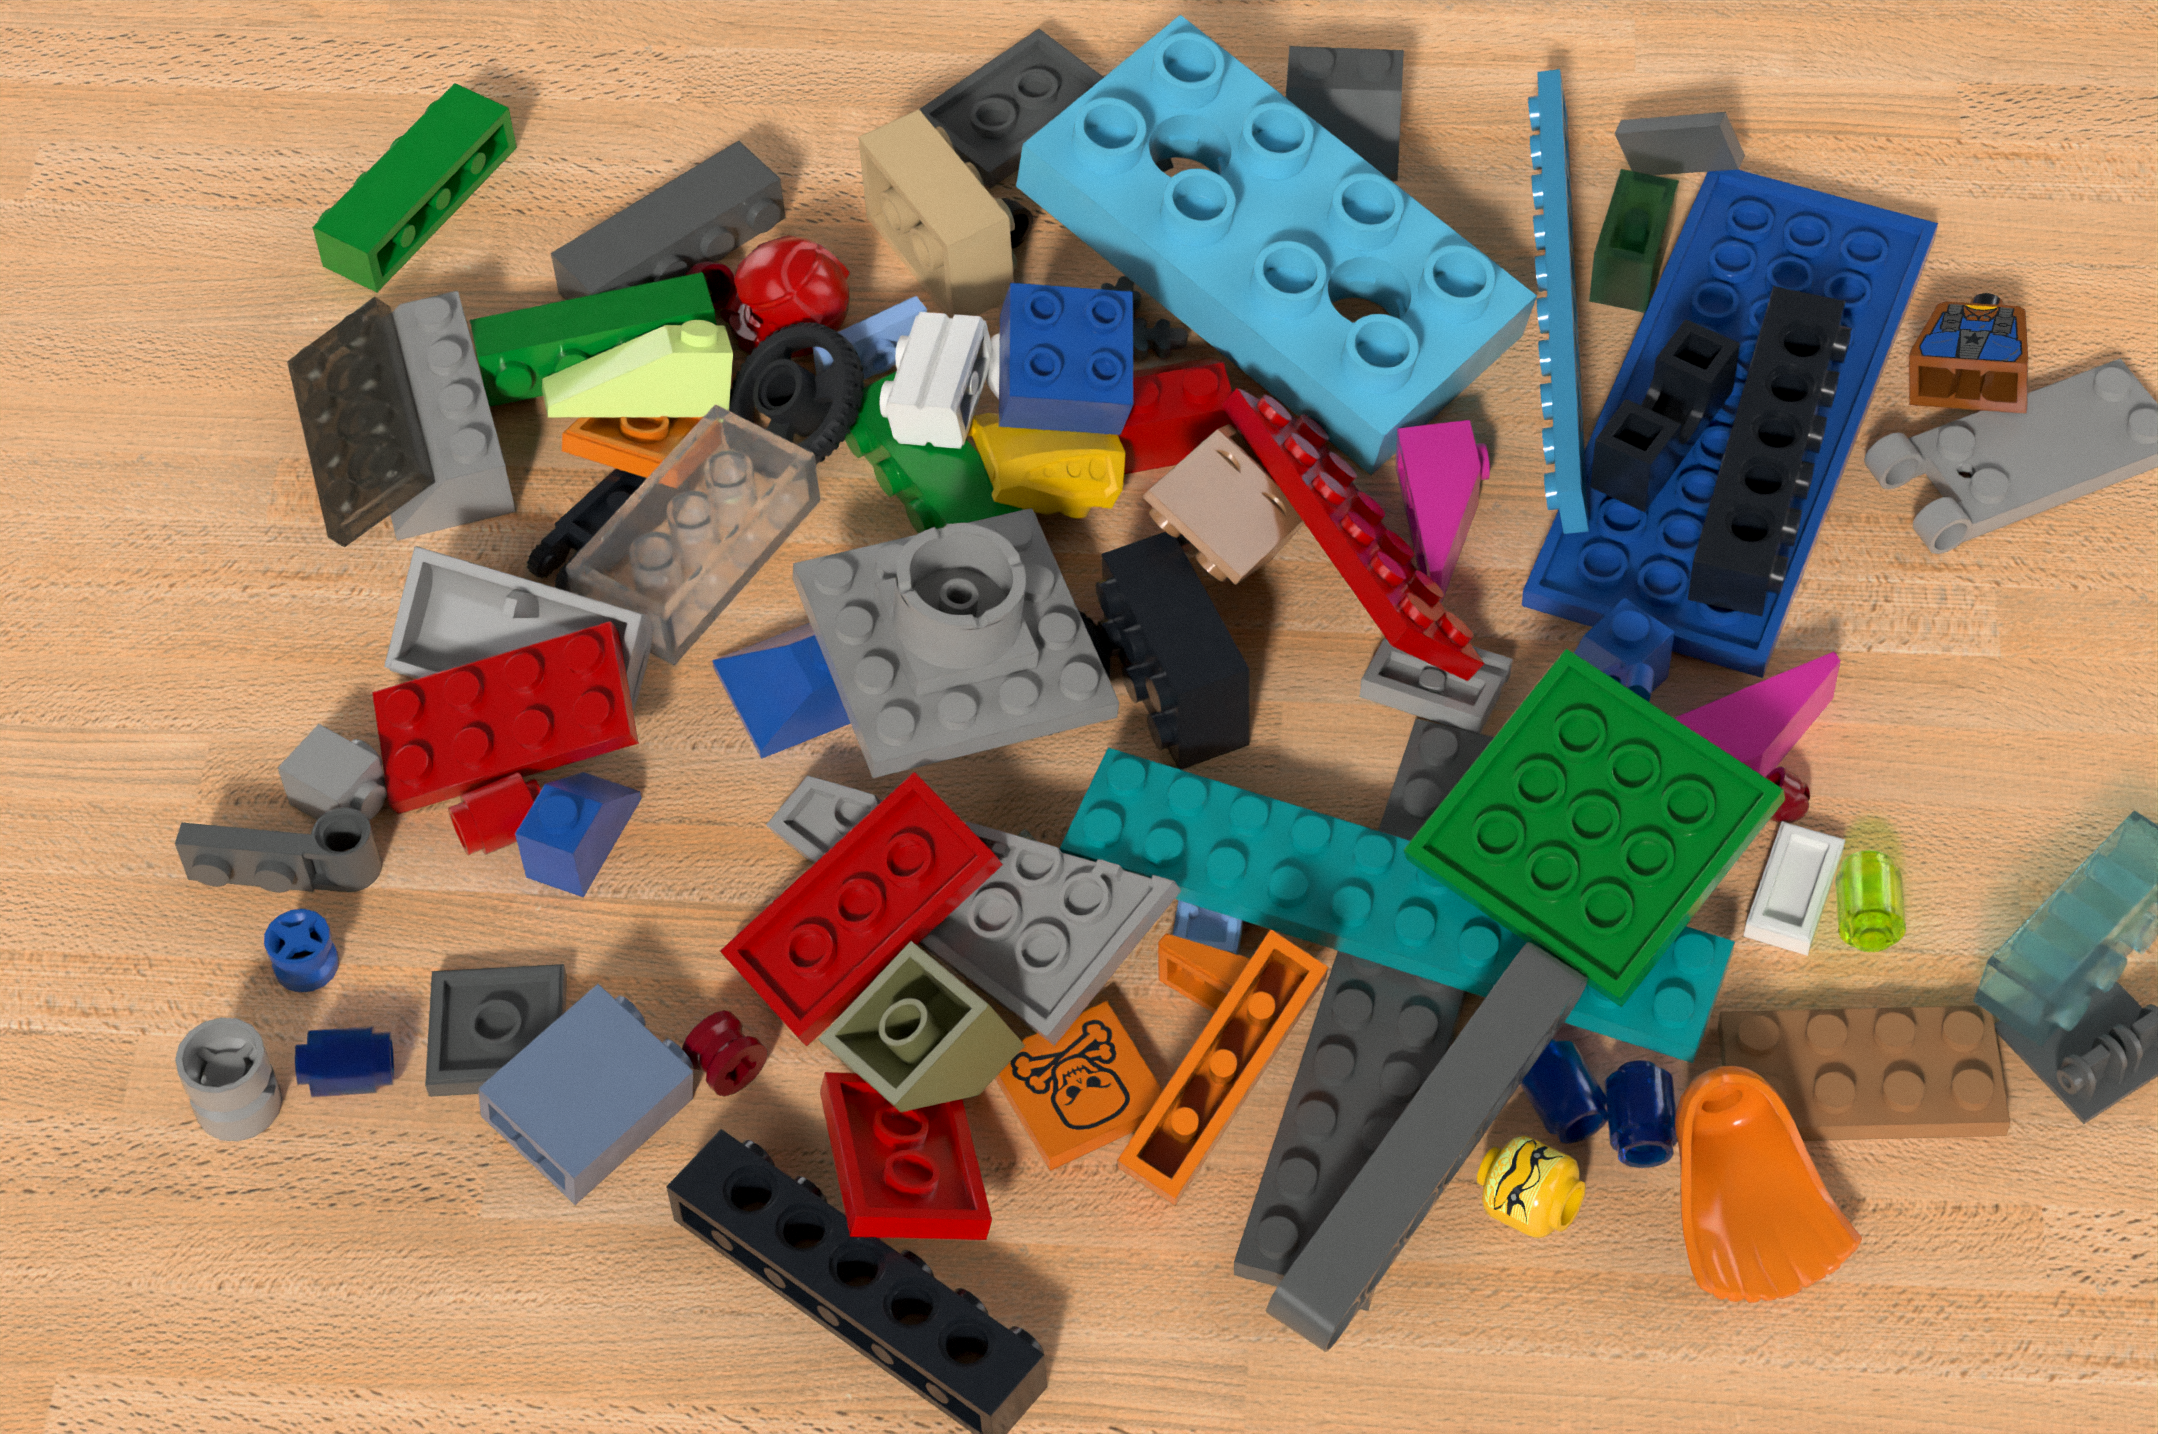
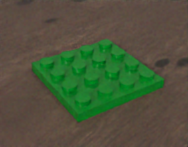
(1594, 826)

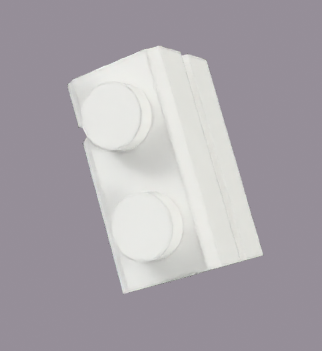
(937, 380)

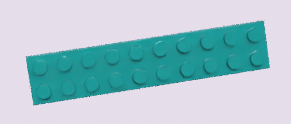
(1355, 894)

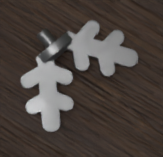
(1159, 338)

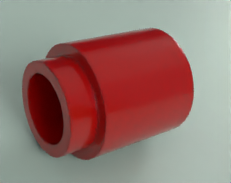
(493, 813)

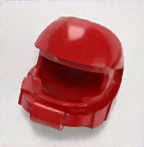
(786, 285)

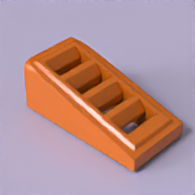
(1198, 970)

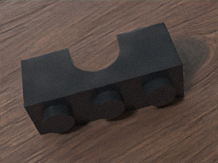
(1650, 440)

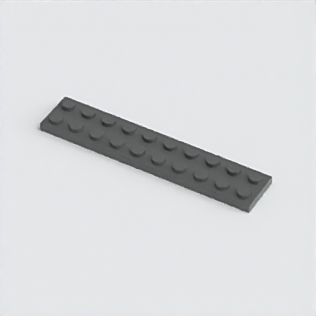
(1366, 1051)

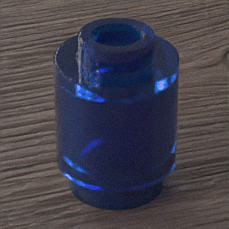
(345, 1061)
(1565, 1093)
(1641, 1114)

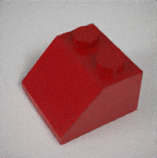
(1174, 412)

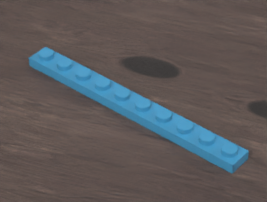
(1558, 311)

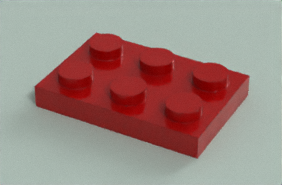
(903, 1169)

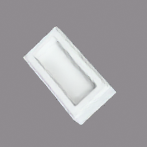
(1794, 888)

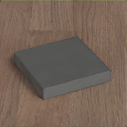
(485, 1020)

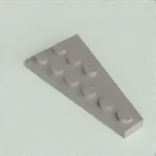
(1033, 933)

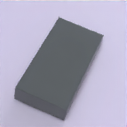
(1680, 144)

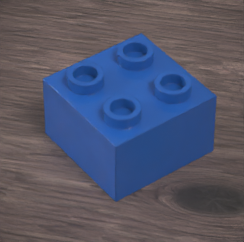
(1066, 359)

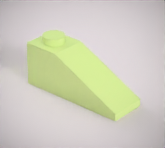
(656, 375)

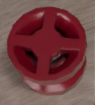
(724, 1053)

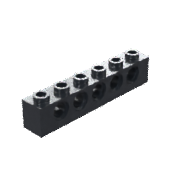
(1767, 452)
(978, 1395)

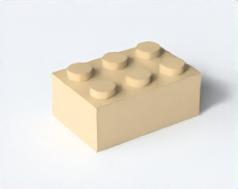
(937, 215)

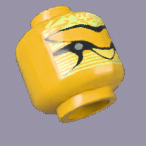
(1531, 1187)

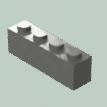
(674, 227)

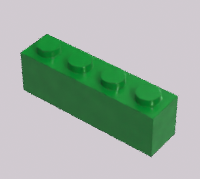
(414, 187)
(537, 341)
(931, 481)

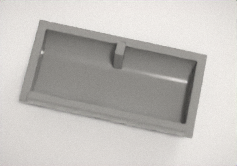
(470, 612)

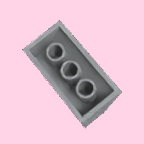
(453, 418)

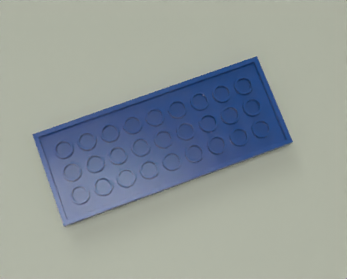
(1720, 275)

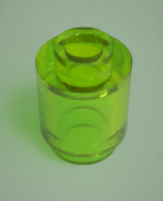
(1870, 901)

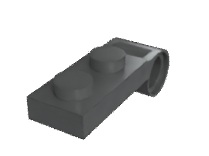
(284, 859)

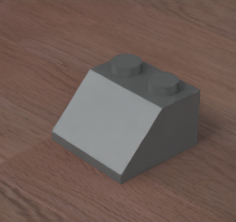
(1353, 97)

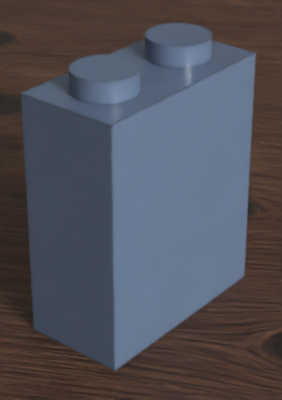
(587, 1092)

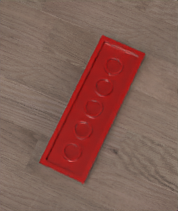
(1351, 533)

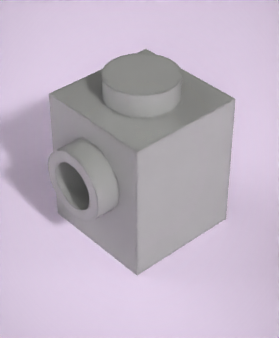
(333, 774)

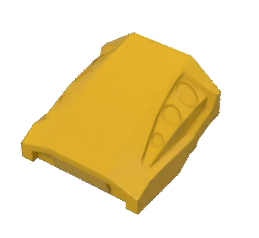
(1050, 467)

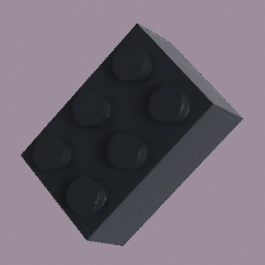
(1174, 650)

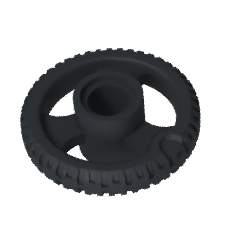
(795, 398)

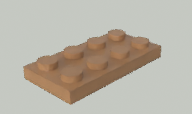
(1876, 1069)

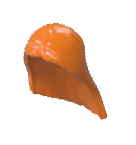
(1750, 1193)

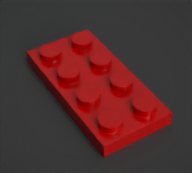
(504, 717)
(860, 908)

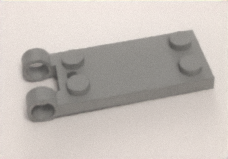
(2020, 464)

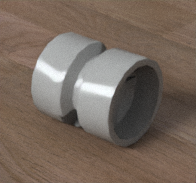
(228, 1079)

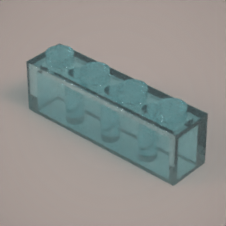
(2078, 936)

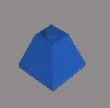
(782, 690)

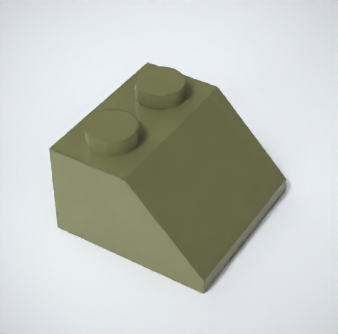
(921, 1035)

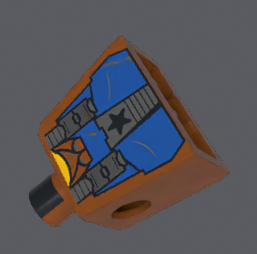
(1972, 357)

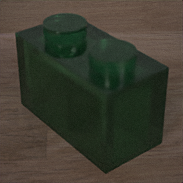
(1633, 240)

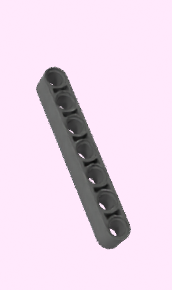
(1426, 1147)

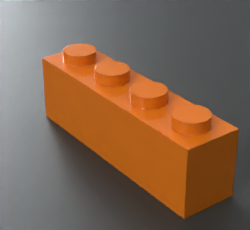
(1222, 1067)

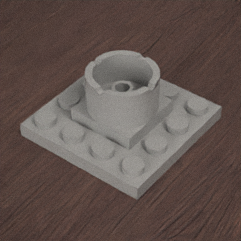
(954, 642)

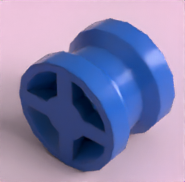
(300, 934)

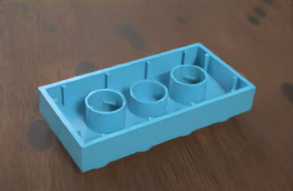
(1274, 241)

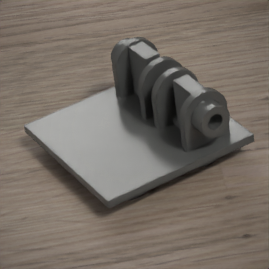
(2100, 1058)

